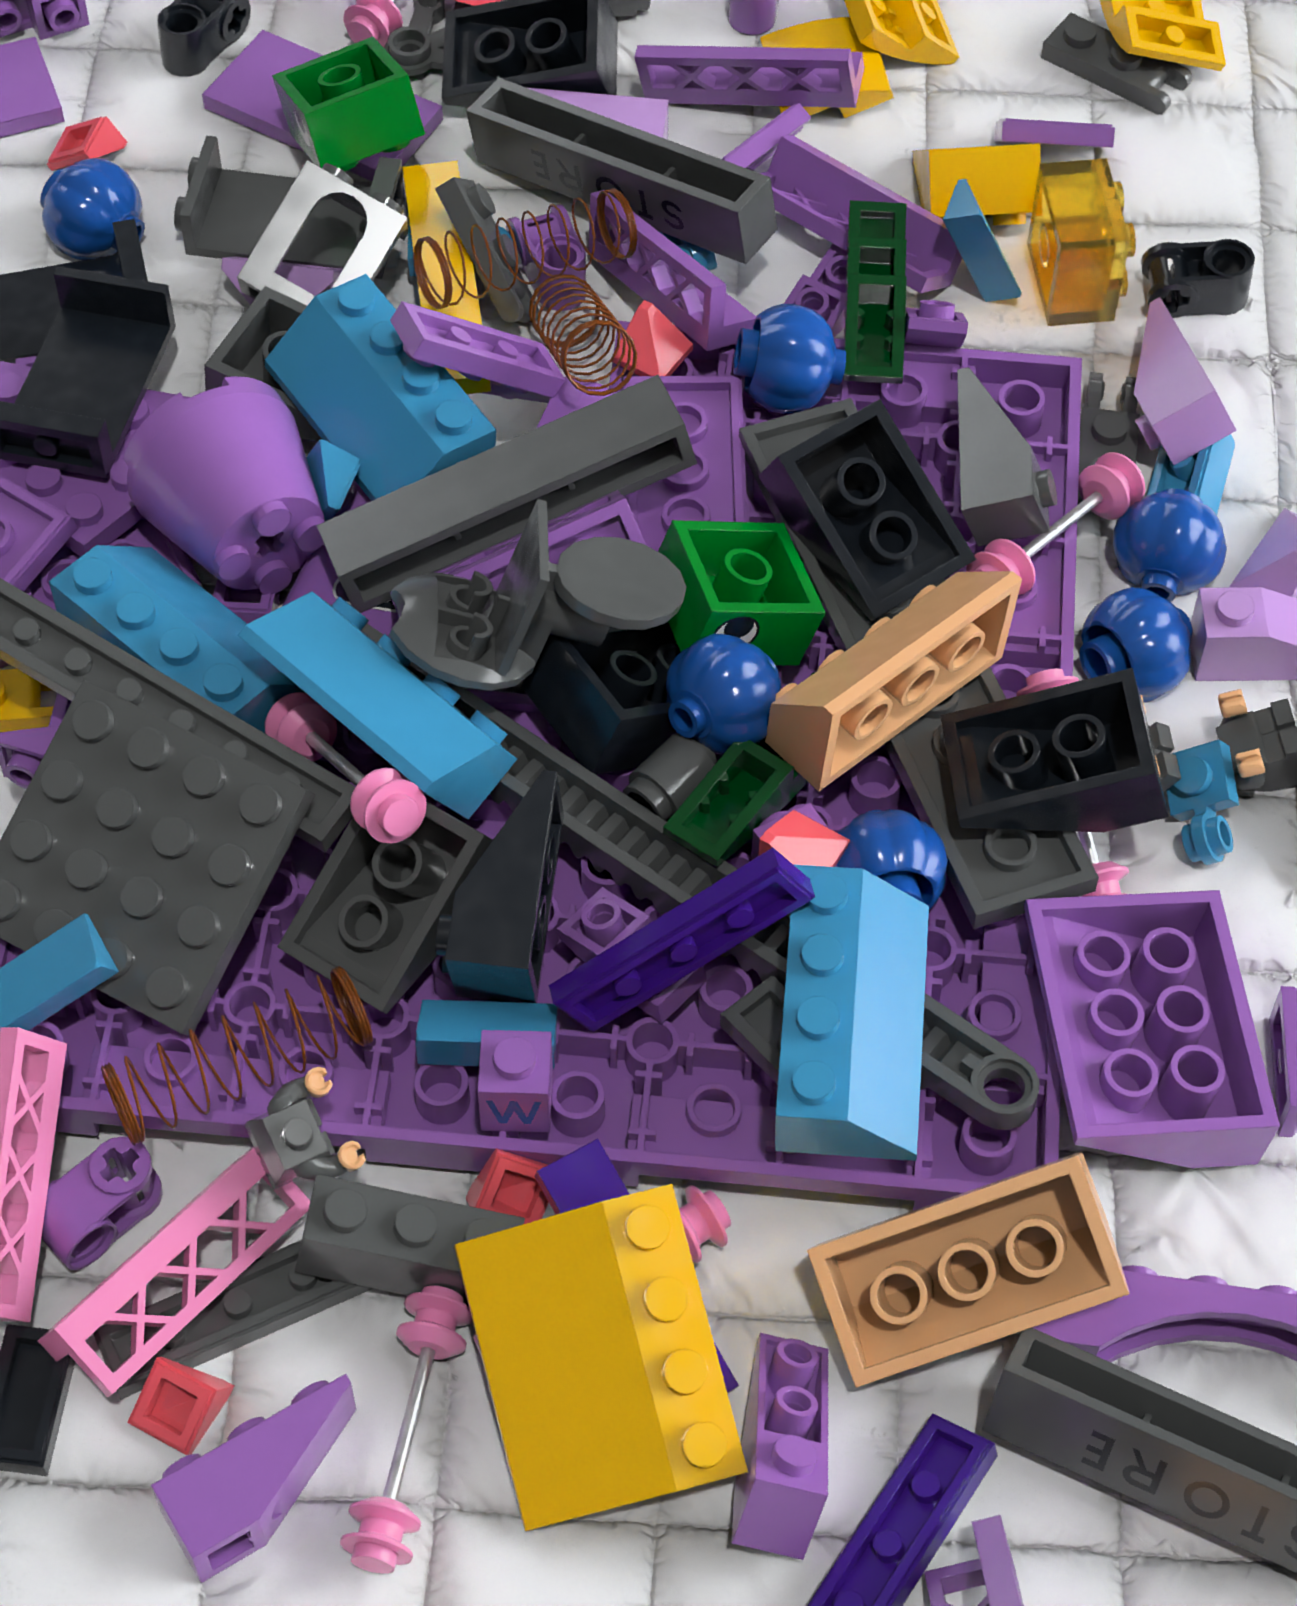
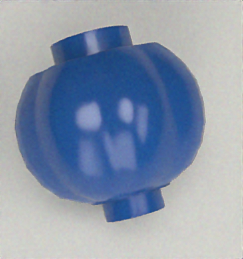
(84, 203)
(788, 359)
(1170, 543)
(1139, 633)
(721, 692)
(897, 851)

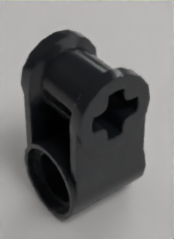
(198, 31)
(1203, 276)

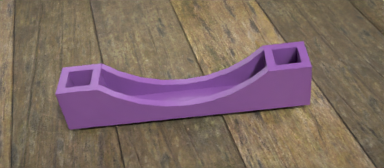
(1181, 1310)

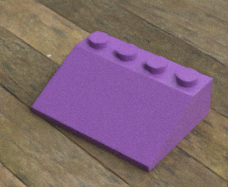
(1152, 1027)

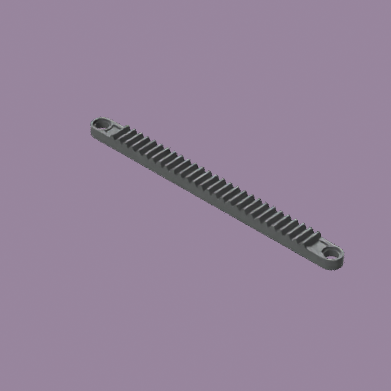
(632, 847)

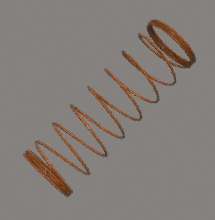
(422, 275)
(570, 342)
(360, 1028)

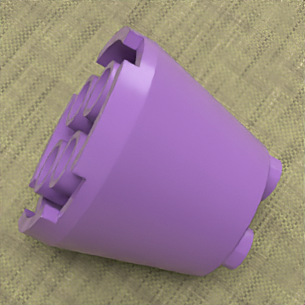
(228, 483)

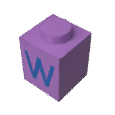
(515, 1081)

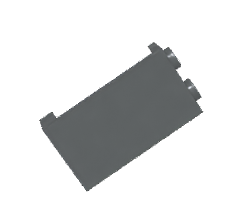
(232, 208)

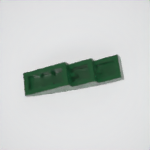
(875, 292)
(734, 800)

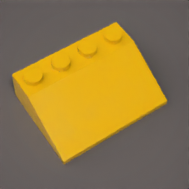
(599, 1358)

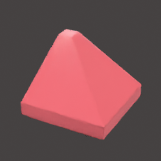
(86, 141)
(657, 342)
(804, 841)
(509, 1187)
(179, 1404)

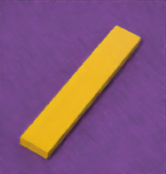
(430, 219)

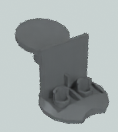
(494, 637)

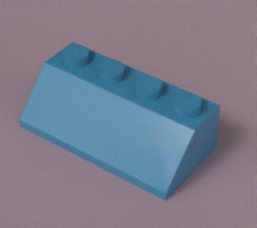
(370, 398)
(171, 625)
(383, 701)
(852, 1019)

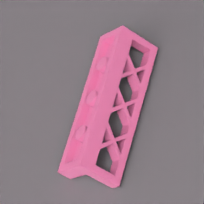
(28, 1120)
(152, 1261)

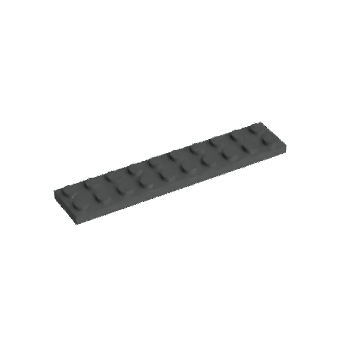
(986, 866)

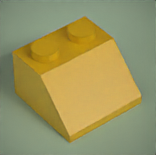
(999, 177)

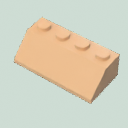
(893, 674)
(969, 1269)

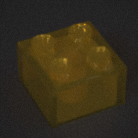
(1079, 241)

